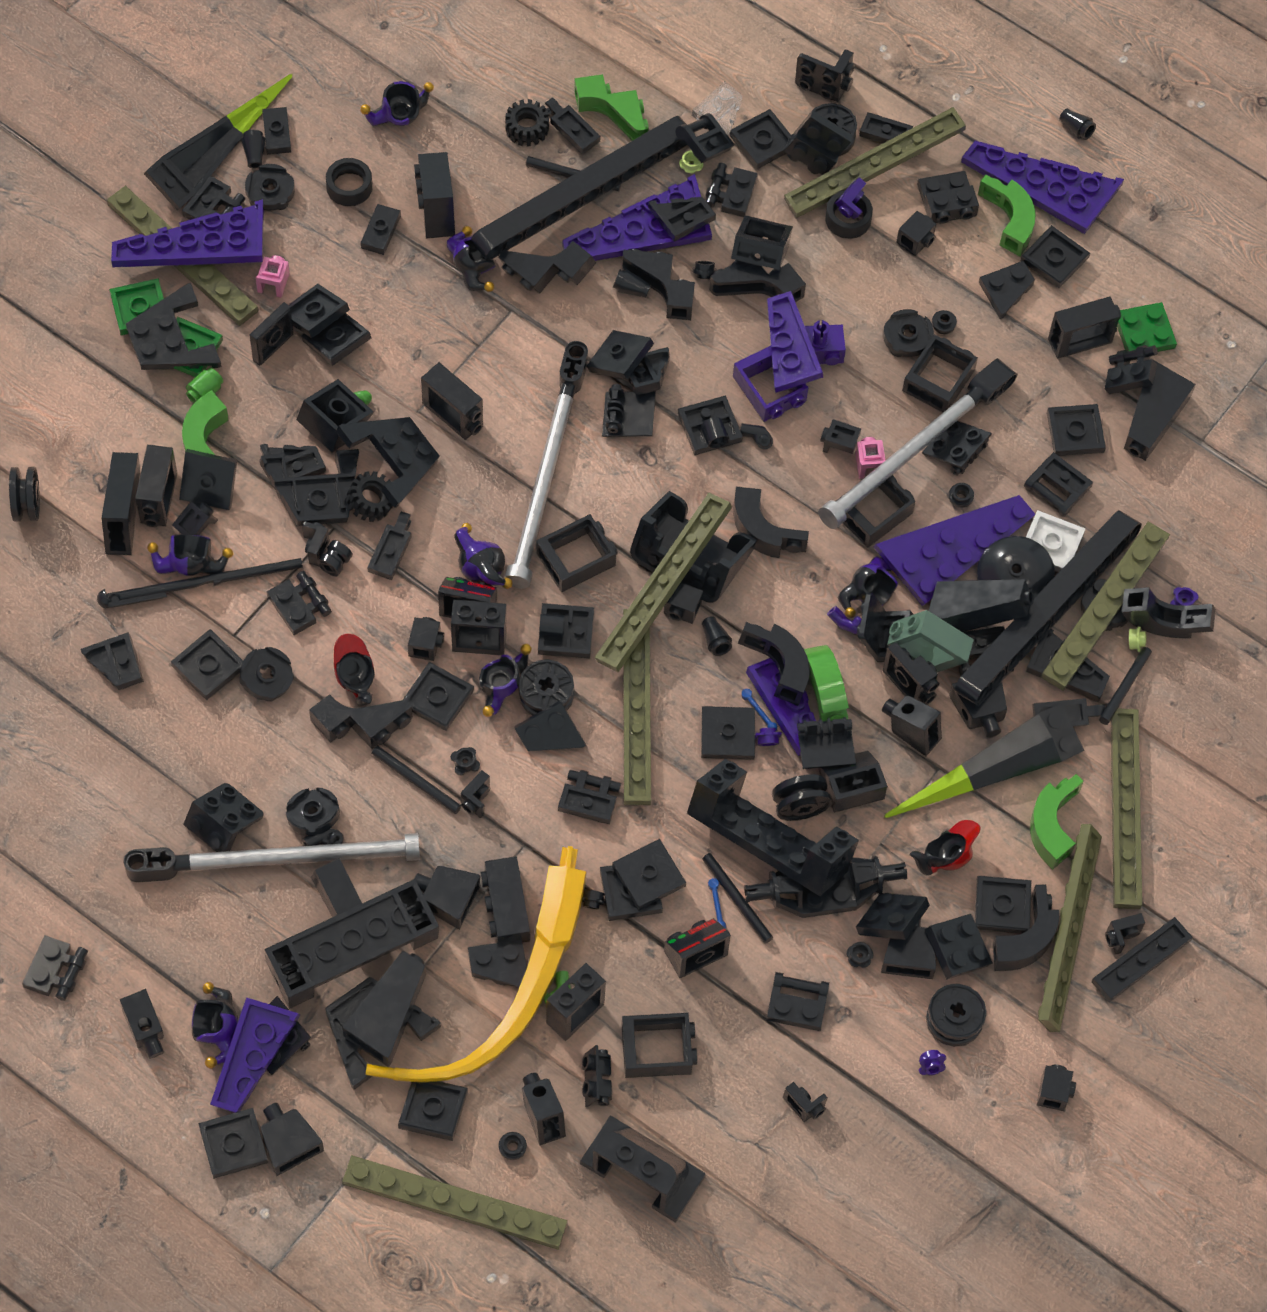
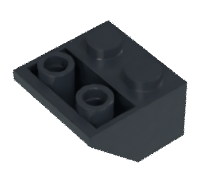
(855, 784)

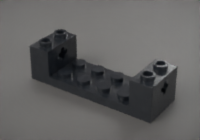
(812, 864)
(350, 941)

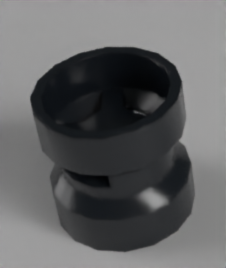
(335, 557)

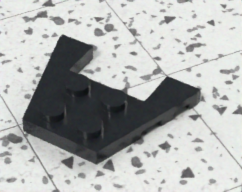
(159, 339)
(402, 448)
(314, 497)
(341, 1011)

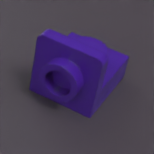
(852, 194)

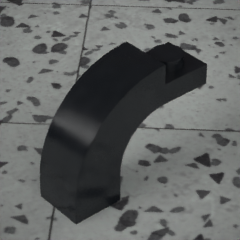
(769, 538)
(1165, 619)
(786, 654)
(1024, 949)

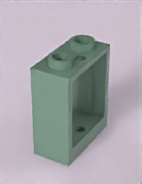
(932, 639)

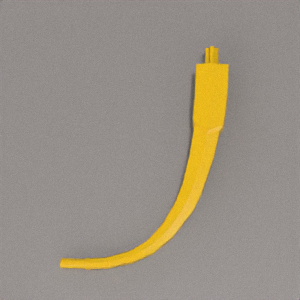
(552, 939)

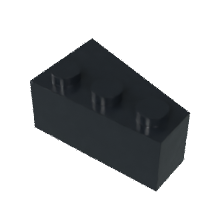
(435, 194)

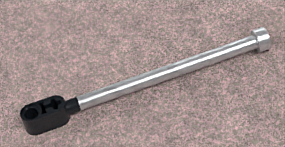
(984, 387)
(519, 571)
(406, 847)

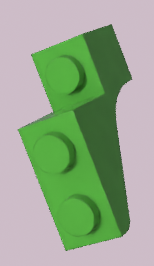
(621, 107)

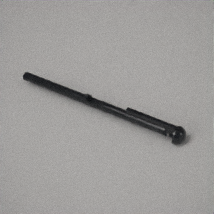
(159, 591)

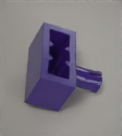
(827, 342)

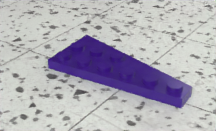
(1052, 186)
(638, 227)
(203, 240)
(950, 546)

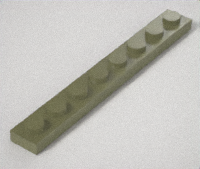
(875, 161)
(203, 276)
(663, 582)
(1105, 606)
(637, 724)
(1126, 809)
(1070, 928)
(455, 1202)

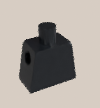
(986, 714)
(915, 723)
(449, 893)
(911, 956)
(140, 1013)
(543, 1109)
(288, 1138)

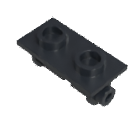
(597, 1064)

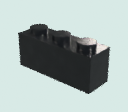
(505, 900)

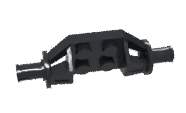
(839, 898)

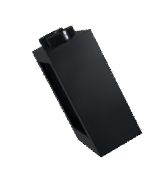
(750, 241)
(1084, 327)
(930, 392)
(452, 401)
(156, 485)
(865, 530)
(548, 544)
(489, 632)
(571, 1008)
(658, 1022)

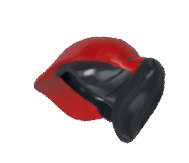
(354, 667)
(950, 850)

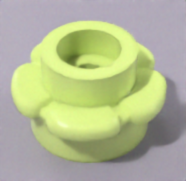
(688, 157)
(1137, 639)

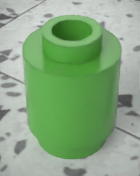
(204, 383)

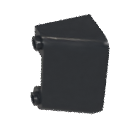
(715, 564)

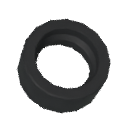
(349, 166)
(848, 230)

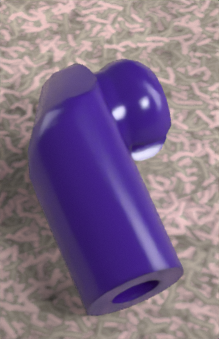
(842, 621)

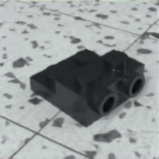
(817, 143)
(948, 197)
(911, 677)

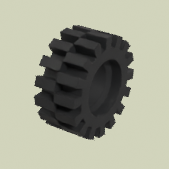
(527, 111)
(363, 506)

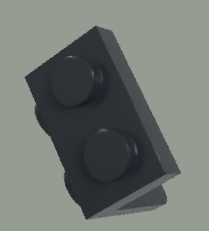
(824, 78)
(876, 626)
(221, 816)

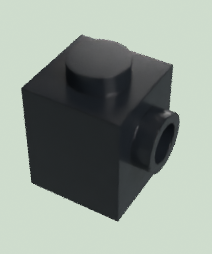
(916, 233)
(684, 603)
(425, 638)
(1056, 1087)

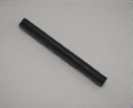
(555, 168)
(1125, 685)
(416, 779)
(737, 898)

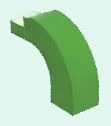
(1018, 207)
(201, 420)
(827, 683)
(1046, 834)

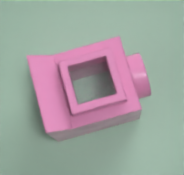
(273, 272)
(869, 454)

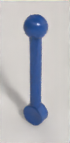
(747, 695)
(713, 885)

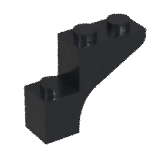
(539, 270)
(656, 270)
(752, 279)
(371, 723)

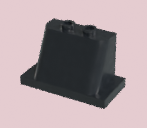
(647, 1162)

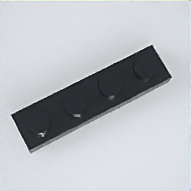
(1141, 959)

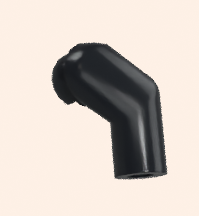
(758, 433)
(331, 836)

